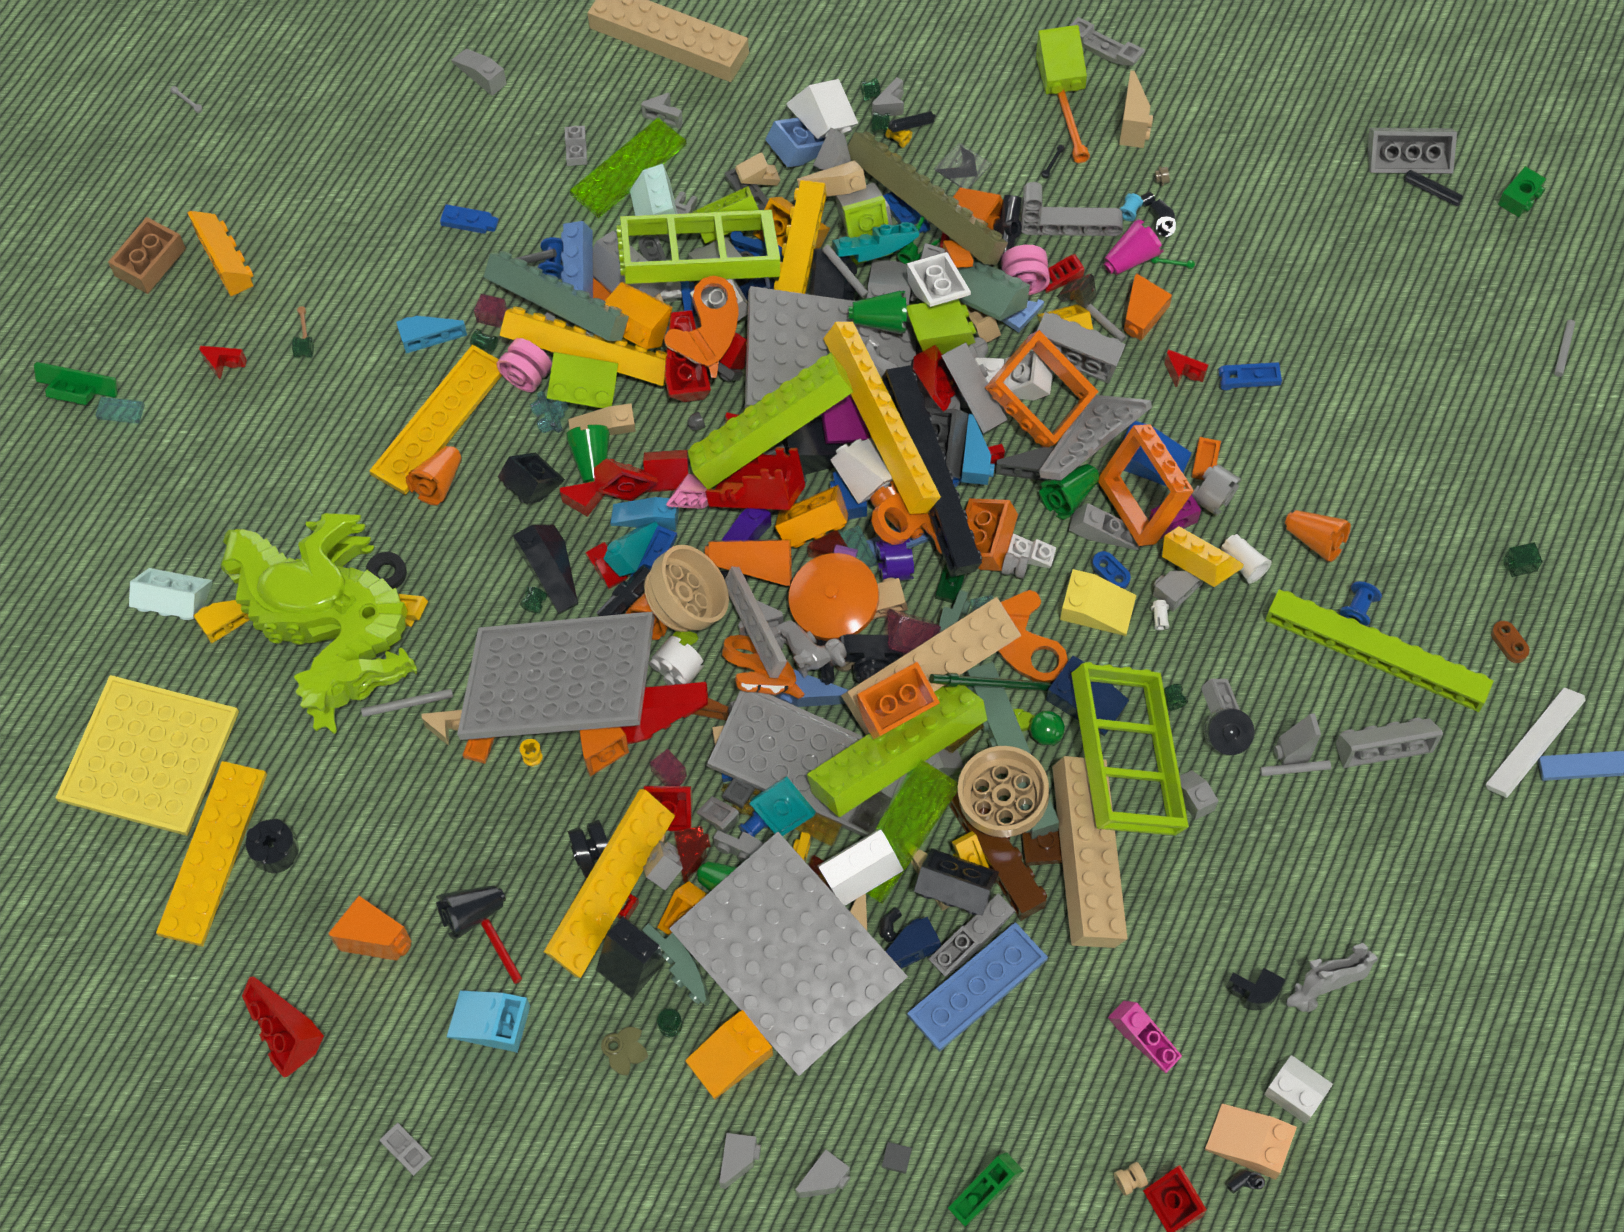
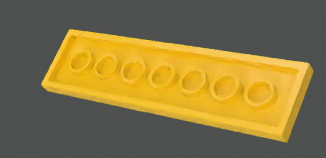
(438, 417)
(211, 854)
(609, 884)

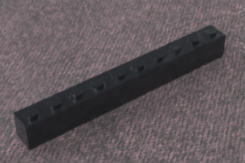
(947, 514)

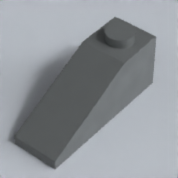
(1024, 464)

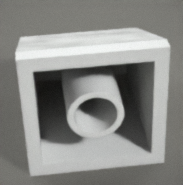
(824, 107)
(862, 468)

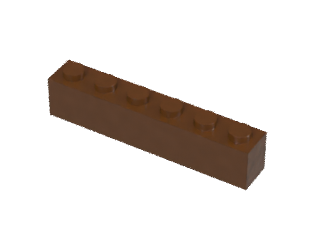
(1014, 877)

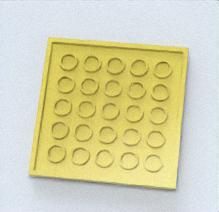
(148, 755)

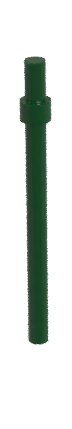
(954, 680)

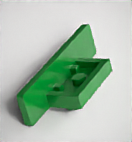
(73, 384)

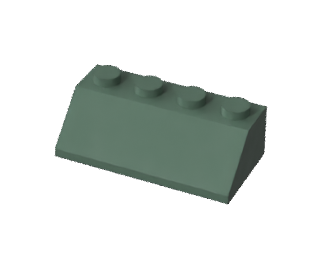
(993, 291)

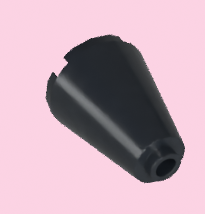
(468, 908)

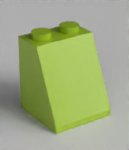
(1061, 59)
(942, 325)

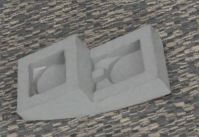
(405, 1149)

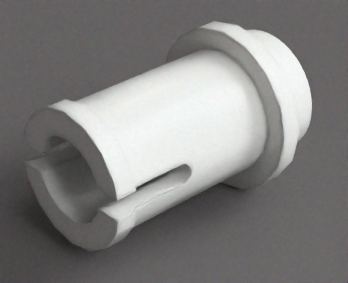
(1160, 614)

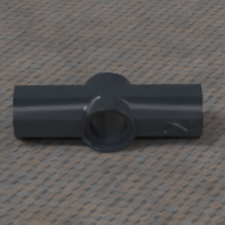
(1009, 222)
(625, 594)

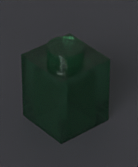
(1522, 559)

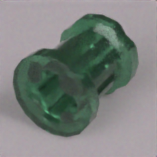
(484, 341)

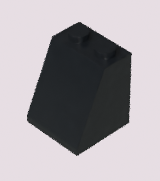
(812, 447)
(629, 958)

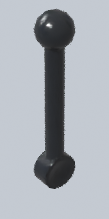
(1046, 173)

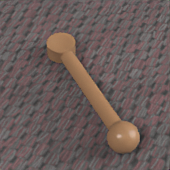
(302, 311)

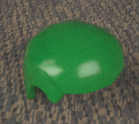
(1047, 728)

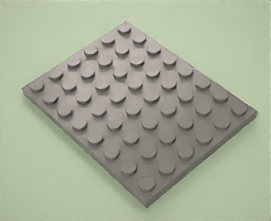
(789, 332)
(557, 676)
(788, 953)

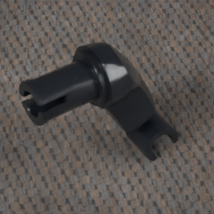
(1164, 214)

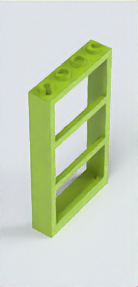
(697, 269)
(1159, 727)

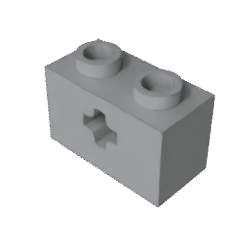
(663, 864)

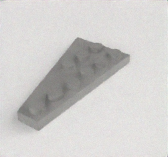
(1090, 431)

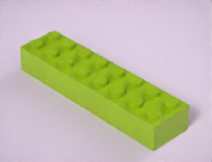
(769, 421)
(878, 762)

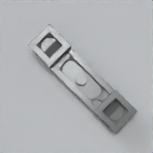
(1107, 47)

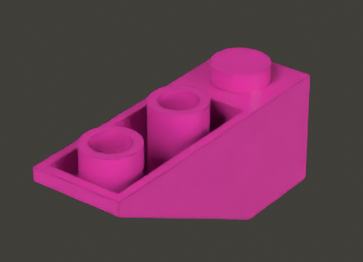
(1144, 1035)

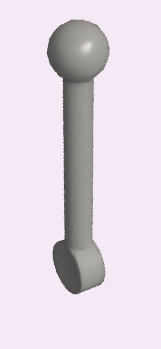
(198, 108)

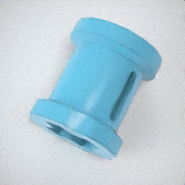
(1130, 207)

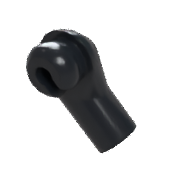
(886, 924)
(1246, 1179)

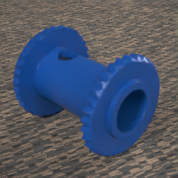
(555, 262)
(1364, 595)

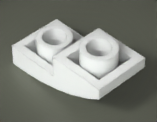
(1038, 552)

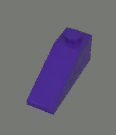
(749, 525)

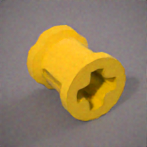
(902, 137)
(529, 746)

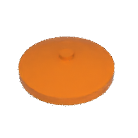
(834, 596)

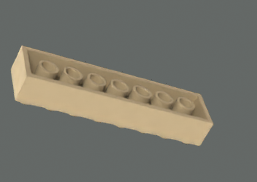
(671, 35)
(949, 651)
(1088, 861)

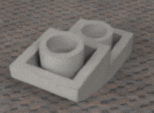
(576, 145)

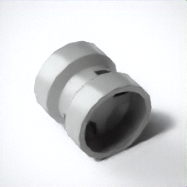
(1015, 565)

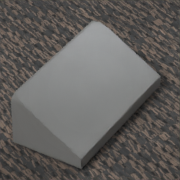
(1219, 694)

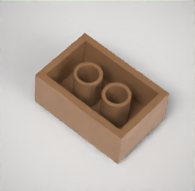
(147, 255)

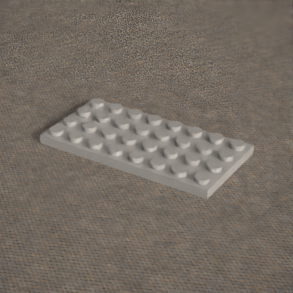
(778, 740)

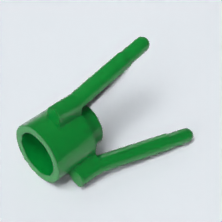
(910, 252)

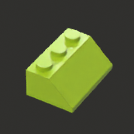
(738, 201)
(582, 380)

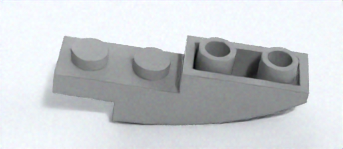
(741, 847)
(972, 936)

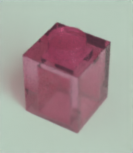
(490, 310)
(668, 769)

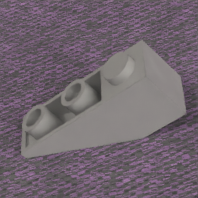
(1101, 527)

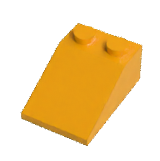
(729, 1054)

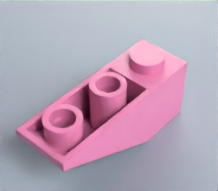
(689, 494)

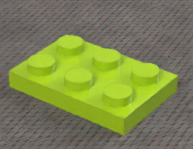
(863, 216)

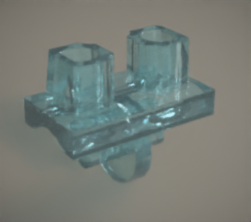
(553, 411)

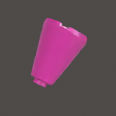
(1133, 248)

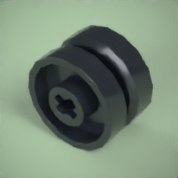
(588, 850)

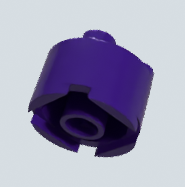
(895, 560)

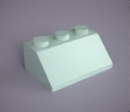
(653, 193)
(169, 593)

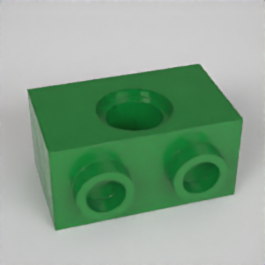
(1522, 191)

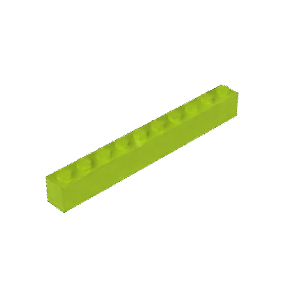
(1379, 650)

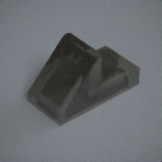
(1079, 289)
(871, 812)

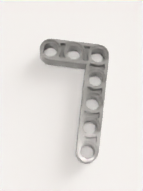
(1066, 220)

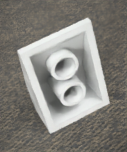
(936, 280)

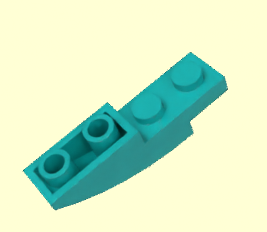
(882, 242)

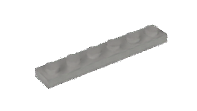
(755, 623)

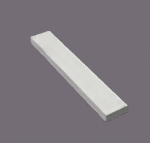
(1535, 742)

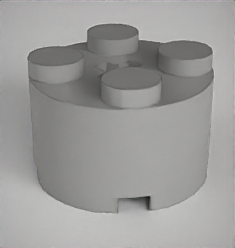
(1216, 489)

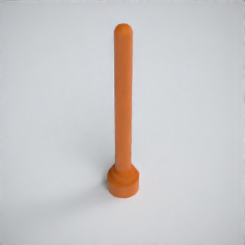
(1080, 152)

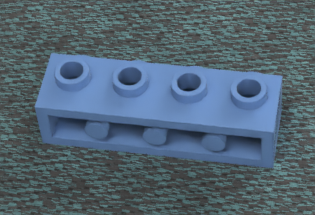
(578, 256)

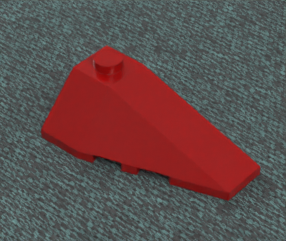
(935, 376)
(683, 378)
(664, 706)
(286, 1030)

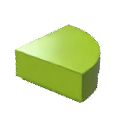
(686, 637)
(1023, 718)

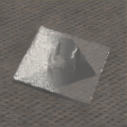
(962, 166)

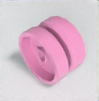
(1029, 265)
(524, 365)

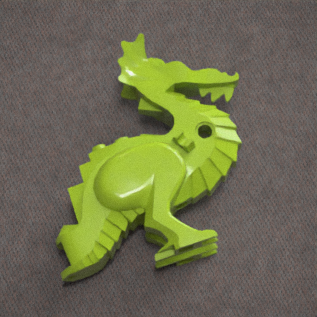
(322, 601)

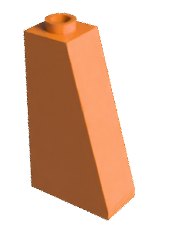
(756, 558)

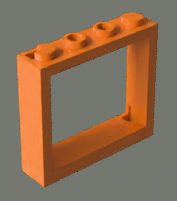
(1062, 368)
(1143, 530)

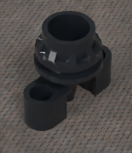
(869, 653)

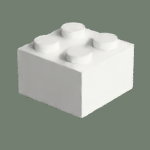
(716, 298)

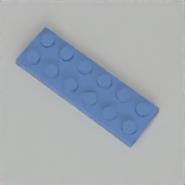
(977, 986)

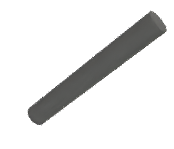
(538, 256)

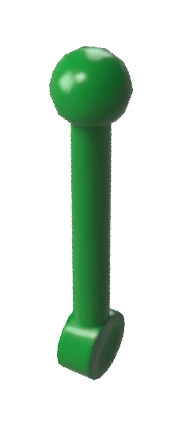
(1190, 264)

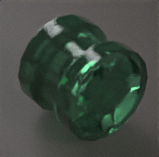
(870, 89)
(880, 122)
(303, 347)
(533, 599)
(1175, 697)
(671, 1018)

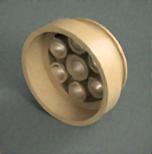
(686, 589)
(1019, 768)

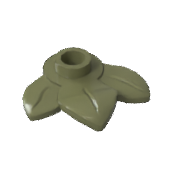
(627, 1052)

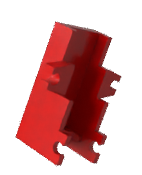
(762, 483)

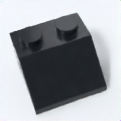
(529, 477)

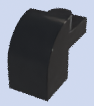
(1260, 994)

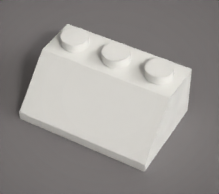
(861, 867)

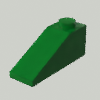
(986, 1188)

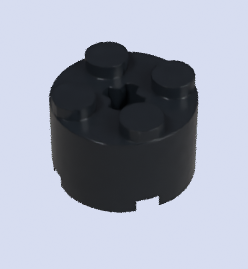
(268, 834)

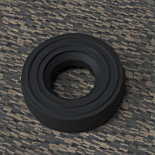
(392, 559)

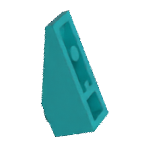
(627, 551)

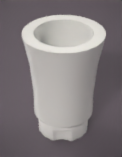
(1254, 563)

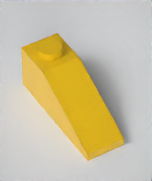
(220, 619)

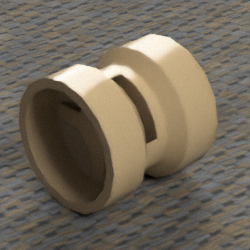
(1130, 1178)

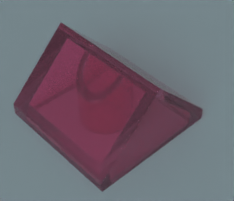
(909, 631)

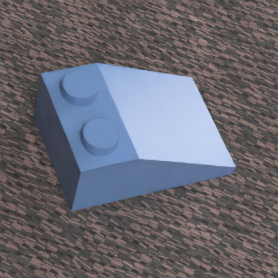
(793, 142)

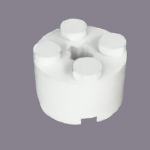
(676, 662)

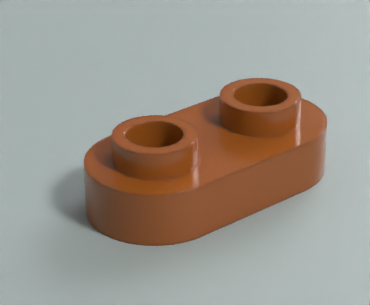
(1510, 640)

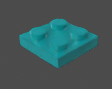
(782, 807)

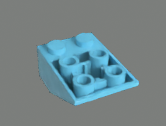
(489, 1019)

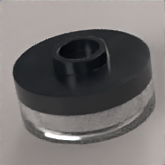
(1229, 731)

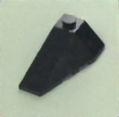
(548, 560)

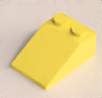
(1097, 603)

